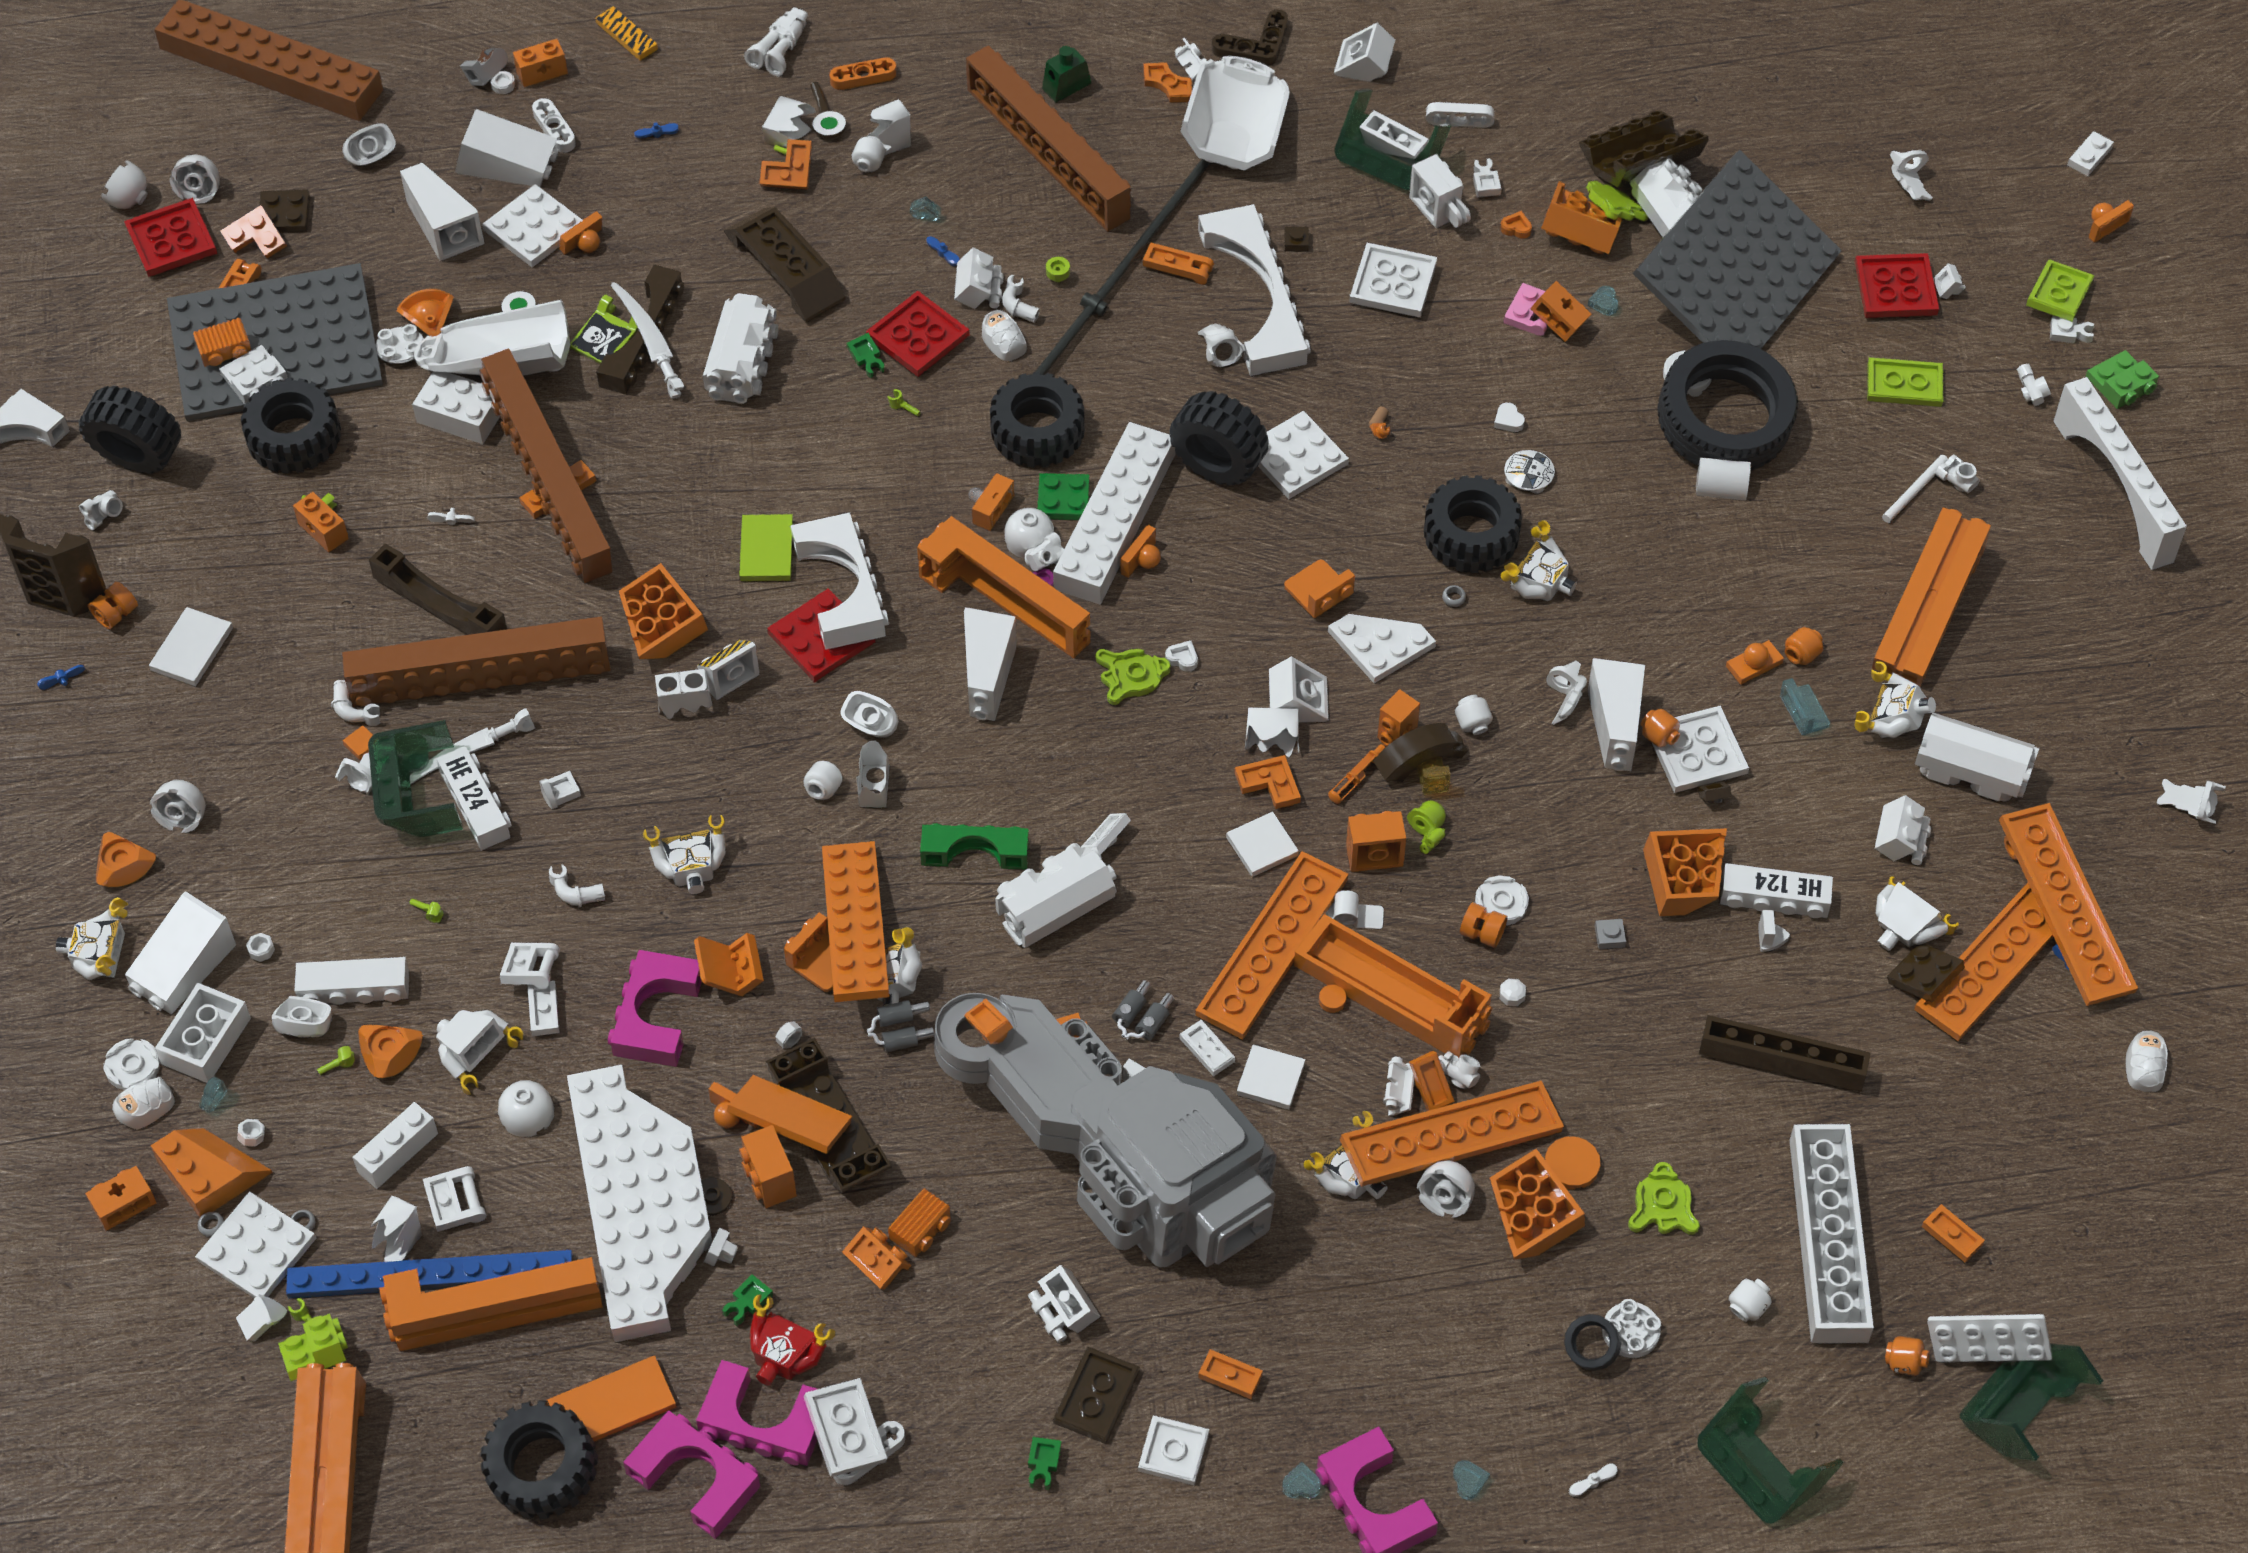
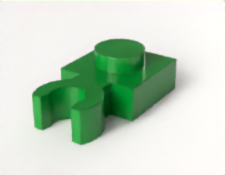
(865, 352)
(744, 1298)
(1043, 1458)

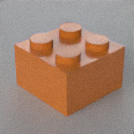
(1376, 841)
(767, 1167)

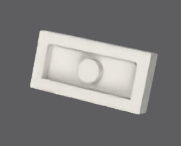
(2090, 153)
(543, 1009)

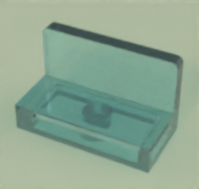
(1803, 707)

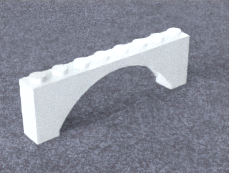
(1281, 338)
(2157, 521)

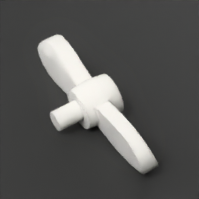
(450, 518)
(1593, 1480)

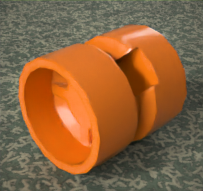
(116, 602)
(1492, 928)

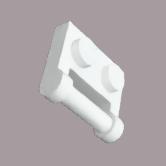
(521, 961)
(444, 1199)

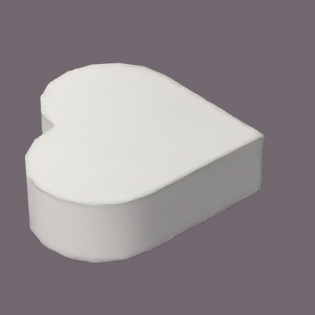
(1508, 418)
(1182, 656)

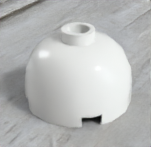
(195, 178)
(126, 187)
(1026, 530)
(178, 805)
(525, 1108)
(1446, 1188)

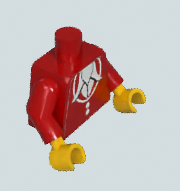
(782, 1345)

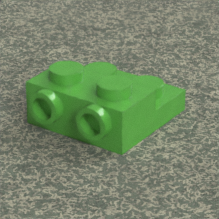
(2123, 379)

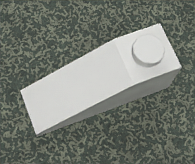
(1391, 136)

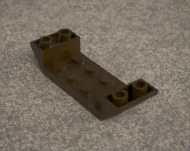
(789, 260)
(853, 1154)

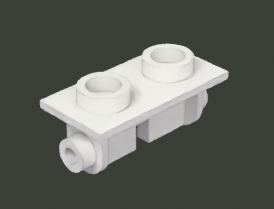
(1189, 55)
(1400, 1090)

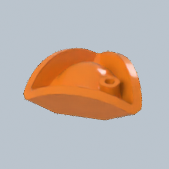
(426, 309)
(121, 861)
(388, 1048)

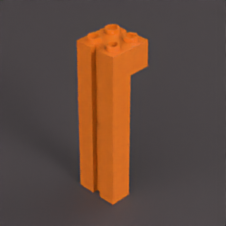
(960, 553)
(1932, 595)
(1395, 987)
(485, 1305)
(324, 1458)

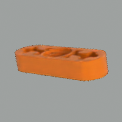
(850, 82)

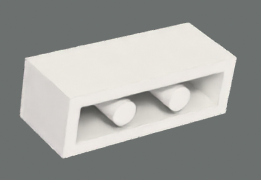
(395, 1145)

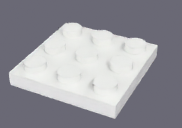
(531, 225)
(1393, 280)
(1300, 455)
(1703, 752)
(255, 1246)

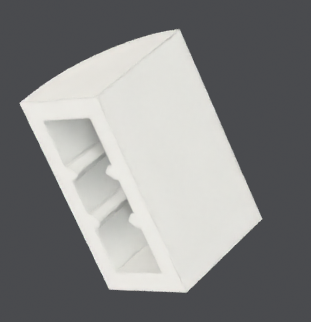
(1723, 479)

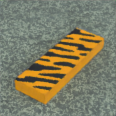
(626, 33)

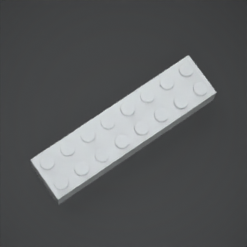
(1114, 513)
(1831, 1234)

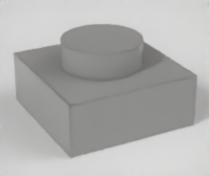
(1610, 934)

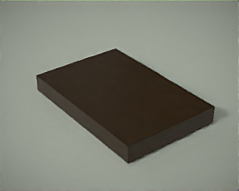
(1096, 1395)

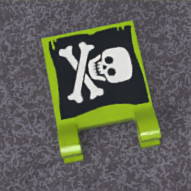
(603, 332)

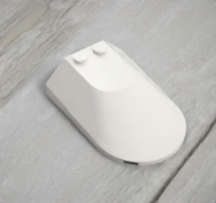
(1235, 112)
(533, 334)

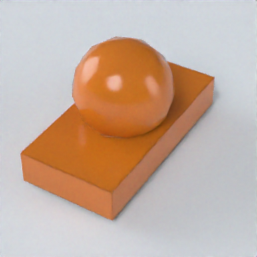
(2108, 219)
(582, 235)
(1141, 552)
(1754, 661)
(989, 1022)
(1431, 1081)
(721, 1098)

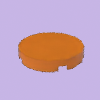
(1573, 1161)

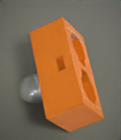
(991, 501)

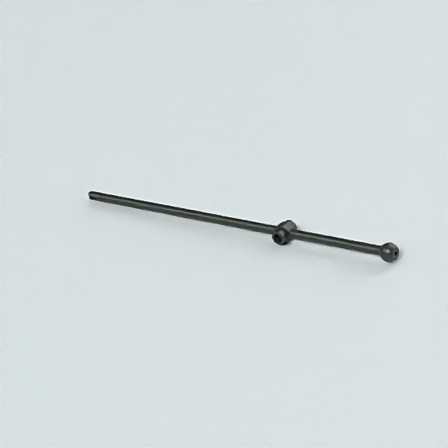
(1094, 303)

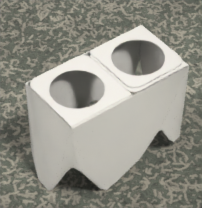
(785, 123)
(893, 126)
(685, 682)
(1272, 727)
(872, 757)
(391, 1227)

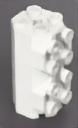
(1664, 193)
(740, 349)
(1988, 760)
(1059, 894)

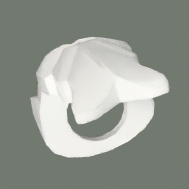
(1907, 173)
(1217, 334)
(1573, 691)
(358, 773)
(2197, 801)

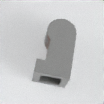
(486, 66)

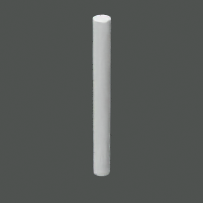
(1913, 490)

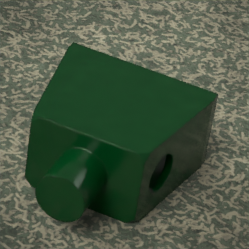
(1065, 74)

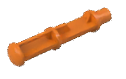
(1356, 775)

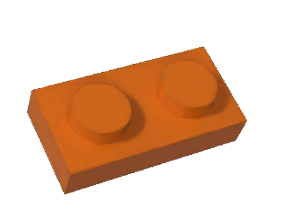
(1953, 1233)
(1230, 1374)

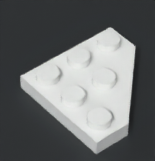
(1380, 644)

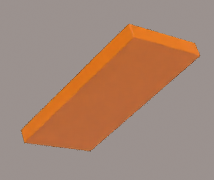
(789, 1113)
(619, 1398)

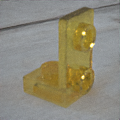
(1434, 776)

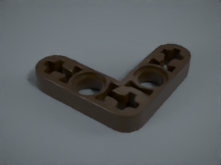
(1262, 46)

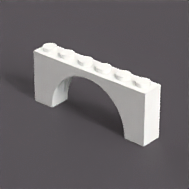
(30, 420)
(837, 541)

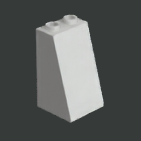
(505, 151)
(442, 213)
(989, 656)
(1615, 706)
(180, 954)

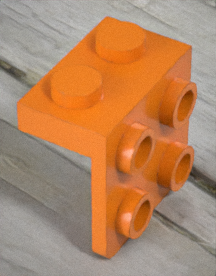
(1320, 587)
(810, 953)
(729, 967)

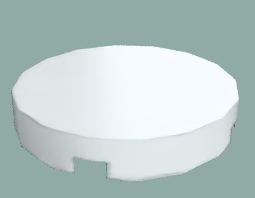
(1503, 896)
(131, 1063)

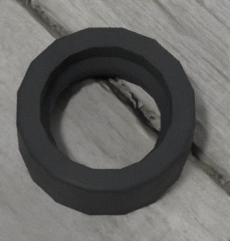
(1571, 1337)

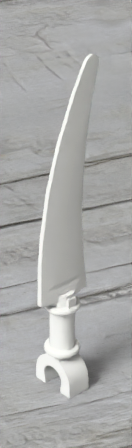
(653, 339)
(480, 740)

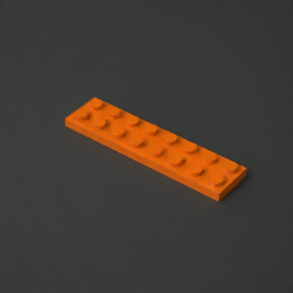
(2068, 904)
(855, 922)
(1271, 945)
(1990, 965)
(1451, 1133)

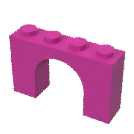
(651, 975)
(720, 1418)
(675, 1440)
(1377, 1532)

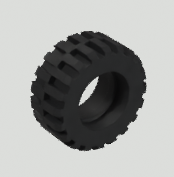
(284, 402)
(130, 429)
(1219, 438)
(1037, 444)
(1472, 549)
(514, 1434)

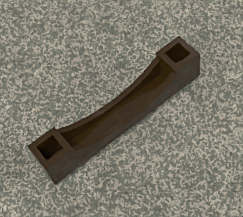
(620, 369)
(400, 575)

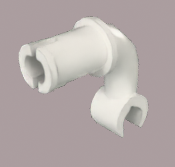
(1015, 306)
(344, 708)
(575, 895)

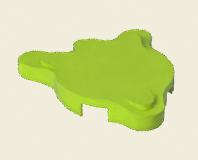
(1614, 202)
(1131, 673)
(1663, 1201)

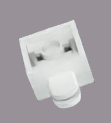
(1438, 193)

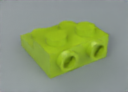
(319, 1344)

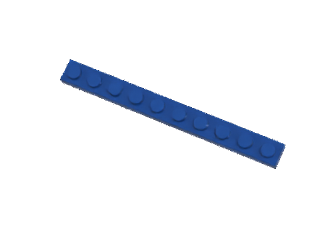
(432, 1273)

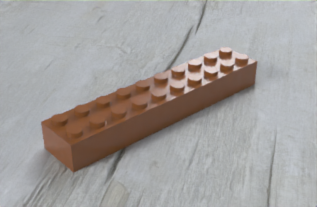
(269, 59)
(1048, 138)
(546, 466)
(476, 661)

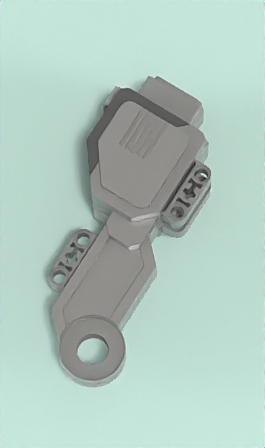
(1157, 1151)

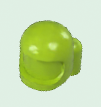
(1427, 822)

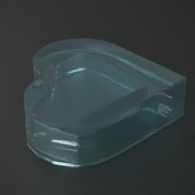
(925, 209)
(1604, 300)
(213, 1094)
(1469, 1479)
(1301, 1482)

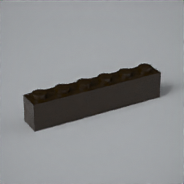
(1784, 1053)

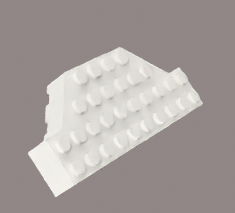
(640, 1197)

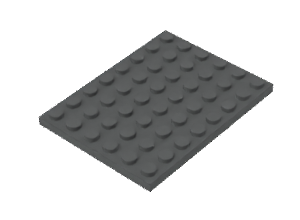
(1737, 258)
(308, 321)

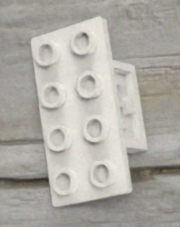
(1990, 1338)

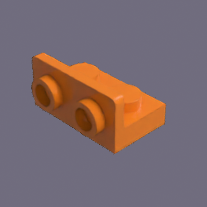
(876, 1256)

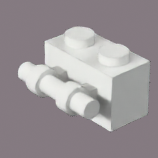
(978, 280)
(1903, 830)
(1069, 1301)

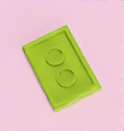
(2060, 290)
(1905, 382)
(766, 547)

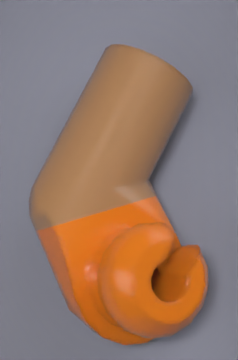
(1376, 423)

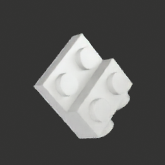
(252, 372)

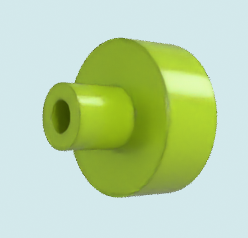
(1057, 269)

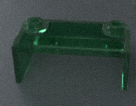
(1390, 168)
(392, 759)
(2019, 1392)
(1750, 1466)

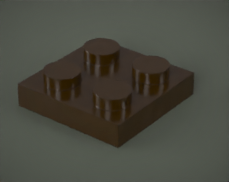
(287, 209)
(1926, 972)

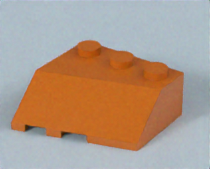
(1580, 221)
(660, 614)
(1684, 868)
(206, 1168)
(1534, 1206)

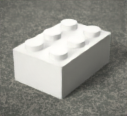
(455, 407)
(203, 1033)

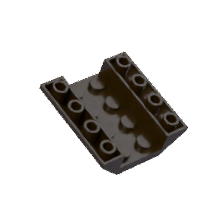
(1644, 141)
(52, 577)

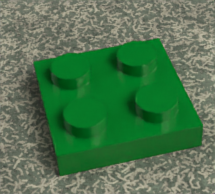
(1063, 495)

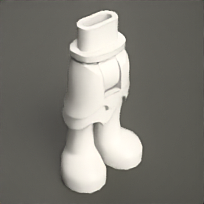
(784, 30)

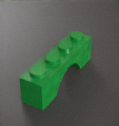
(944, 842)

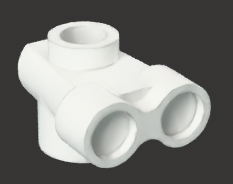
(2034, 389)
(1958, 473)
(99, 508)
(1045, 554)
(1462, 1069)

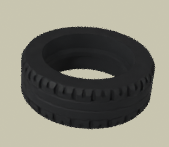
(1736, 363)

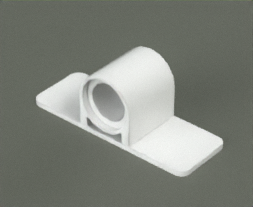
(1352, 915)

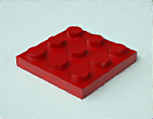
(170, 237)
(1896, 285)
(918, 333)
(801, 638)

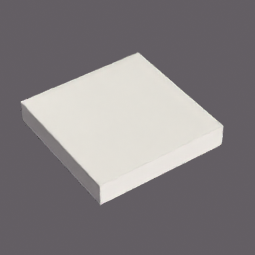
(1262, 844)
(1271, 1077)
(1173, 1450)

